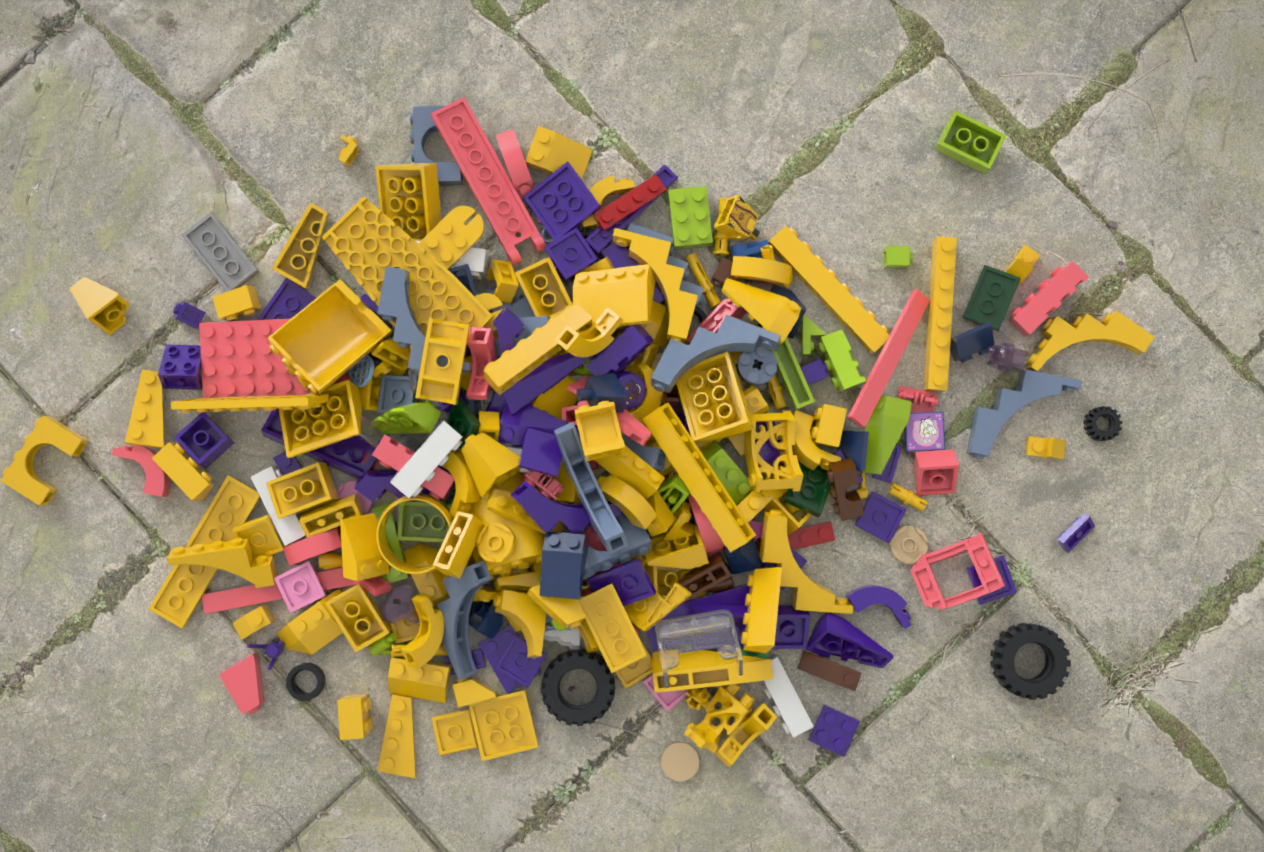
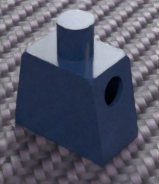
(604, 388)

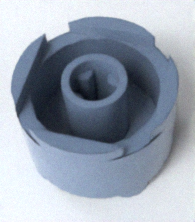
(755, 376)

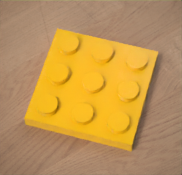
(503, 725)

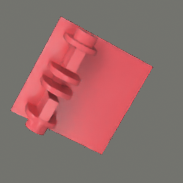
(921, 400)
(549, 491)

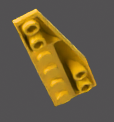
(708, 669)

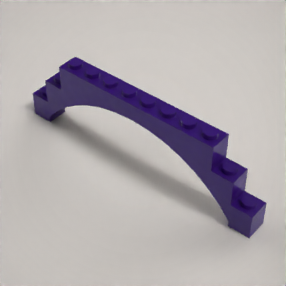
(373, 483)

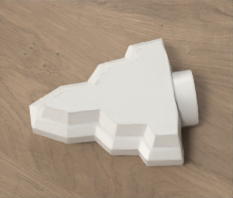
(564, 638)

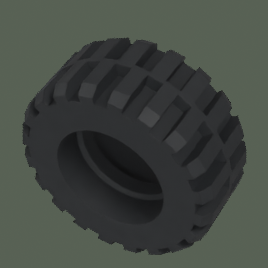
(1054, 668)
(578, 713)

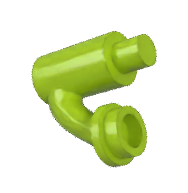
(382, 645)

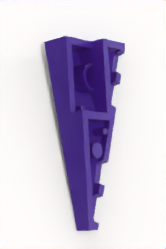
(541, 380)

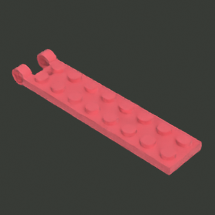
(486, 178)

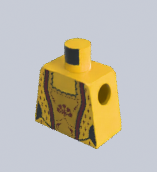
(737, 219)

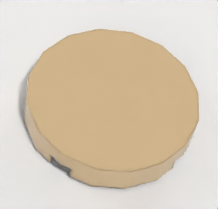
(908, 544)
(680, 761)

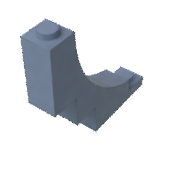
(732, 336)
(1031, 387)

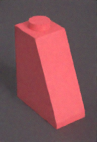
(245, 684)

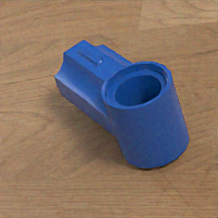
(749, 250)

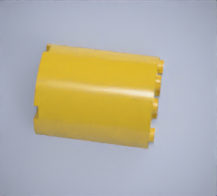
(328, 337)
(528, 541)

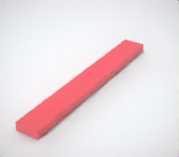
(888, 358)
(251, 595)

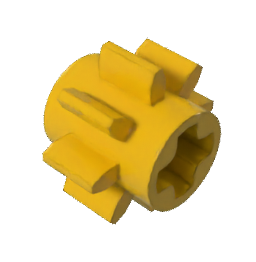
(697, 698)

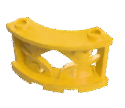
(791, 470)

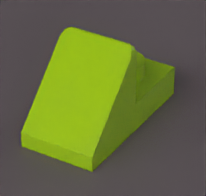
(808, 330)

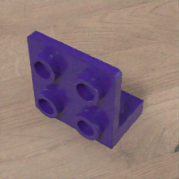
(181, 367)

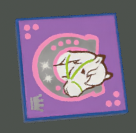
(925, 432)

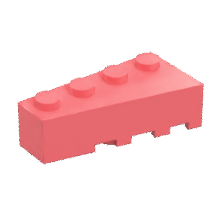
(1047, 298)
(397, 455)

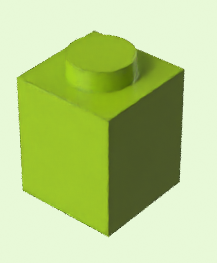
(897, 257)

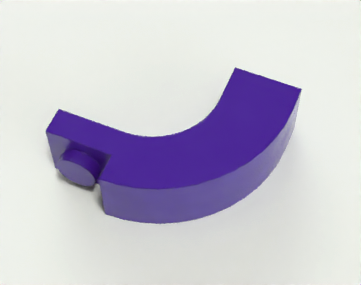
(872, 594)

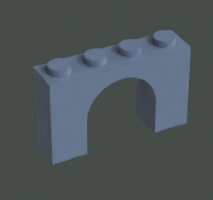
(423, 127)
(638, 544)

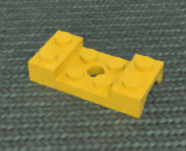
(439, 382)

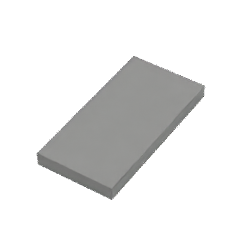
(220, 252)

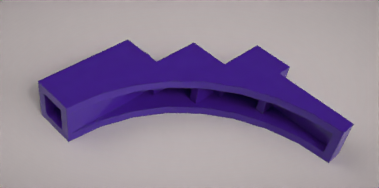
(548, 513)

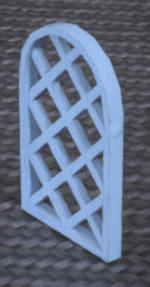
(367, 377)

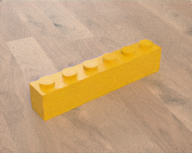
(534, 350)

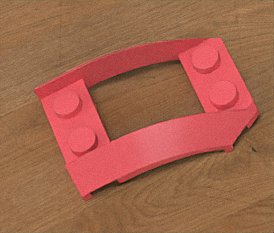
(982, 560)

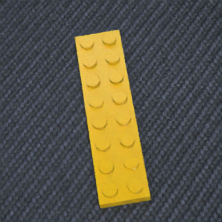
(250, 403)
(189, 582)

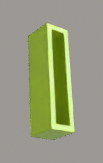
(792, 376)

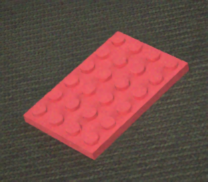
(240, 363)

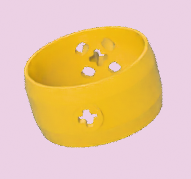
(382, 542)

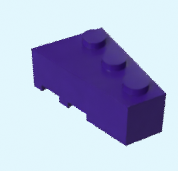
(621, 351)

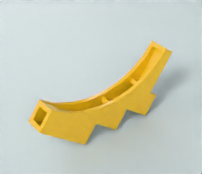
(1115, 330)
(527, 580)

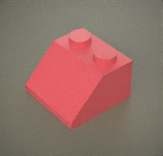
(935, 472)

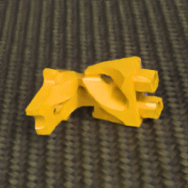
(708, 735)

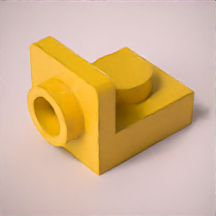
(350, 152)

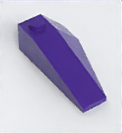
(514, 427)
(842, 639)

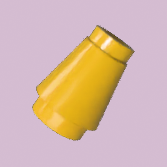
(330, 560)

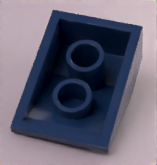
(563, 565)

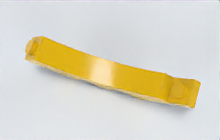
(669, 278)
(806, 593)

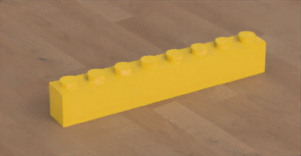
(829, 289)
(940, 314)
(699, 477)

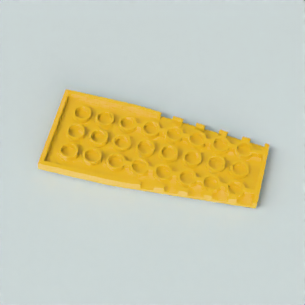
(371, 241)

